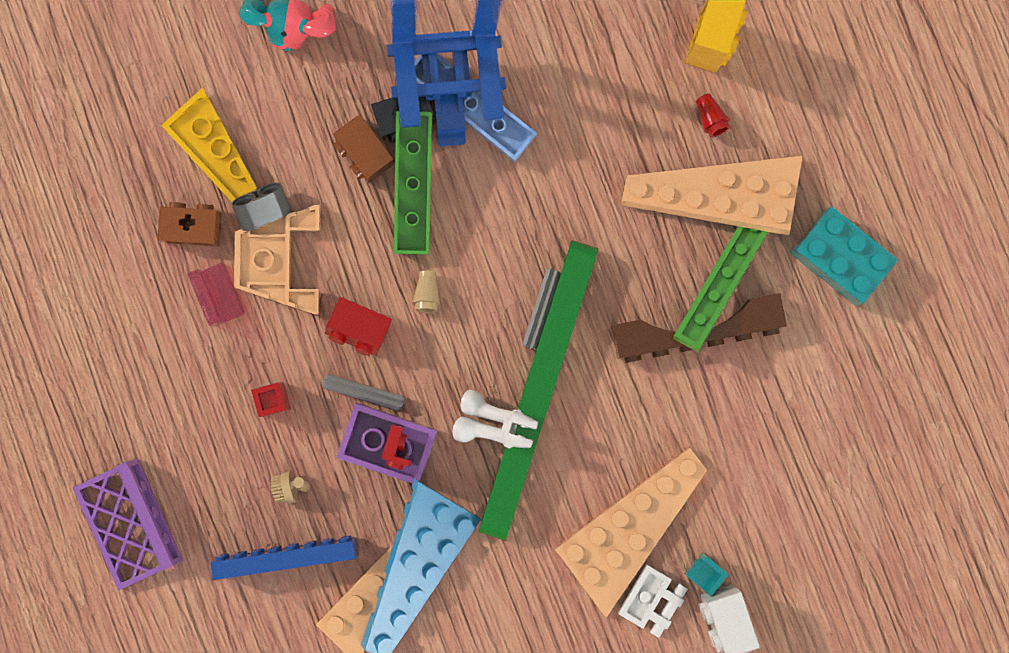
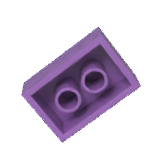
(367, 437)

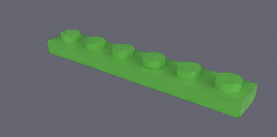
(719, 287)

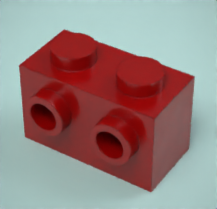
(357, 327)

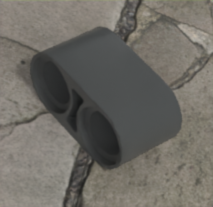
(261, 206)

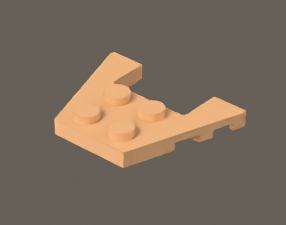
(264, 260)

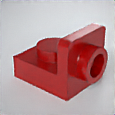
(396, 441)

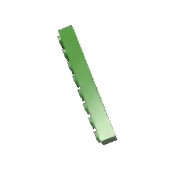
(412, 186)

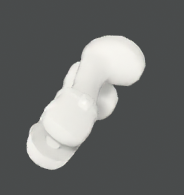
(476, 406)

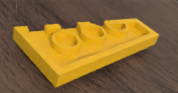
(207, 142)

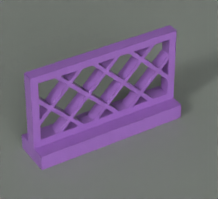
(145, 508)

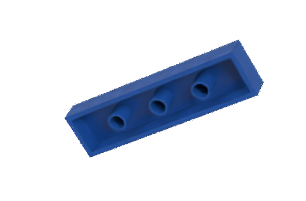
(284, 558)

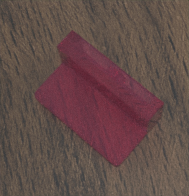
(216, 294)

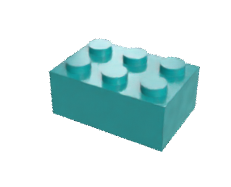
(844, 256)

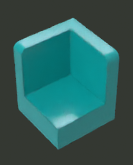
(706, 574)

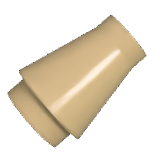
(426, 294)

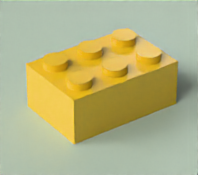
(716, 34)

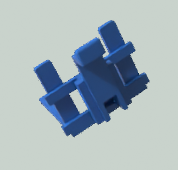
(448, 85)

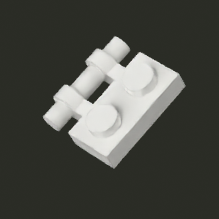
(645, 596)

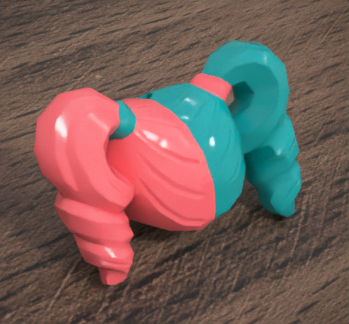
(288, 16)

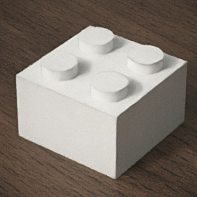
(729, 621)

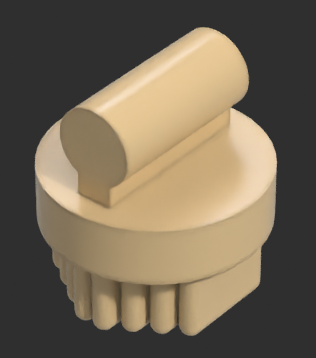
(286, 487)

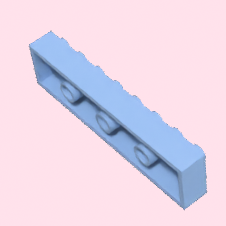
(506, 134)

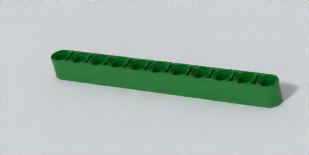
(539, 387)

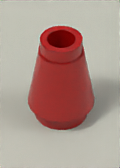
(712, 116)

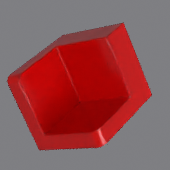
(271, 399)

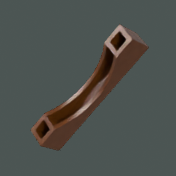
(755, 315)

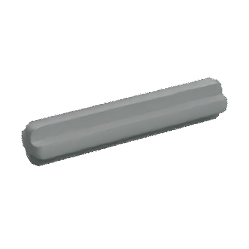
(541, 308)
(363, 392)

